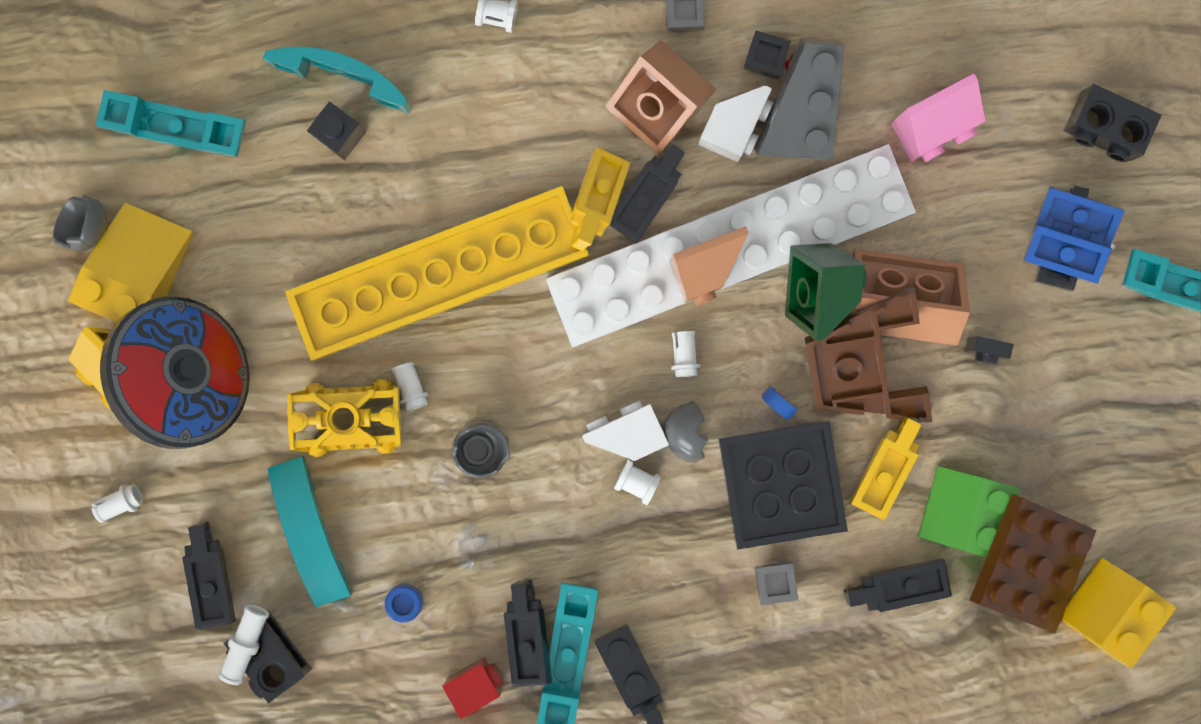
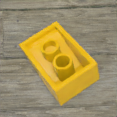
(130, 263)

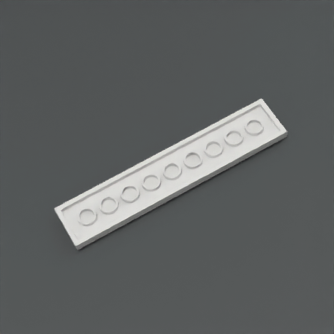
(811, 210)

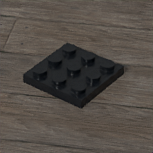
(782, 484)

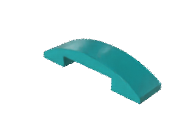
(299, 59)
(170, 124)
(1163, 280)
(306, 532)
(568, 654)

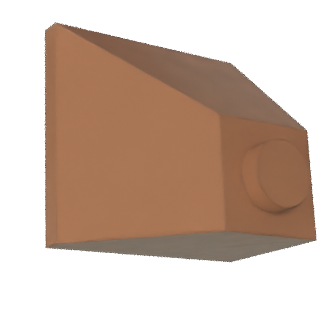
(707, 266)

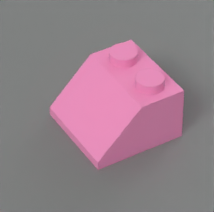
(940, 119)

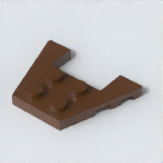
(850, 366)

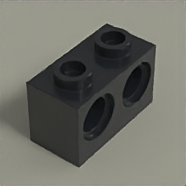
(1113, 114)
(278, 651)

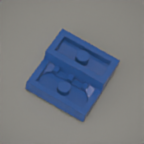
(1073, 234)

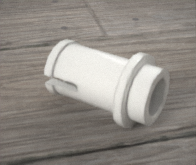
(684, 354)
(410, 387)
(126, 499)

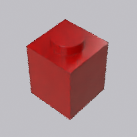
(473, 687)

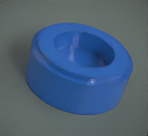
(779, 403)
(404, 603)

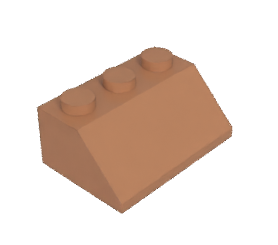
(938, 289)

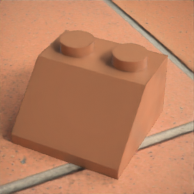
(659, 97)

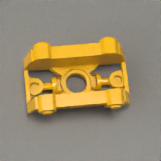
(353, 399)

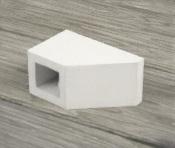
(733, 122)
(631, 435)

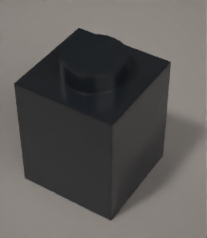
(336, 130)

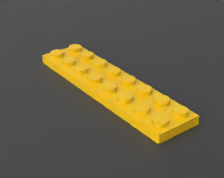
(435, 274)

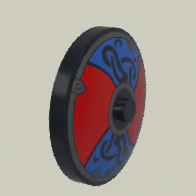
(174, 373)

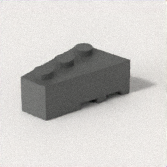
(807, 105)

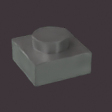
(685, 15)
(776, 583)

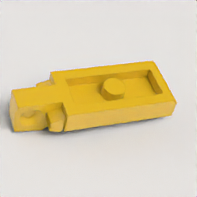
(597, 196)
(887, 470)

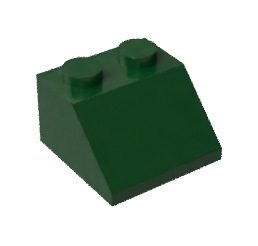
(822, 287)

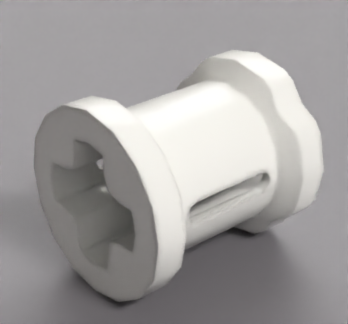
(497, 13)
(637, 482)

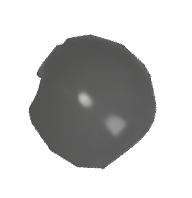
(80, 224)
(682, 433)
(480, 449)

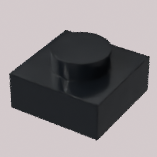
(766, 55)
(988, 350)

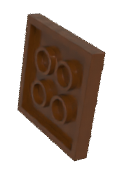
(1033, 564)

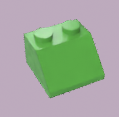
(964, 510)

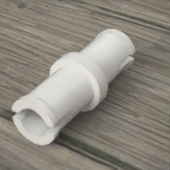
(243, 644)

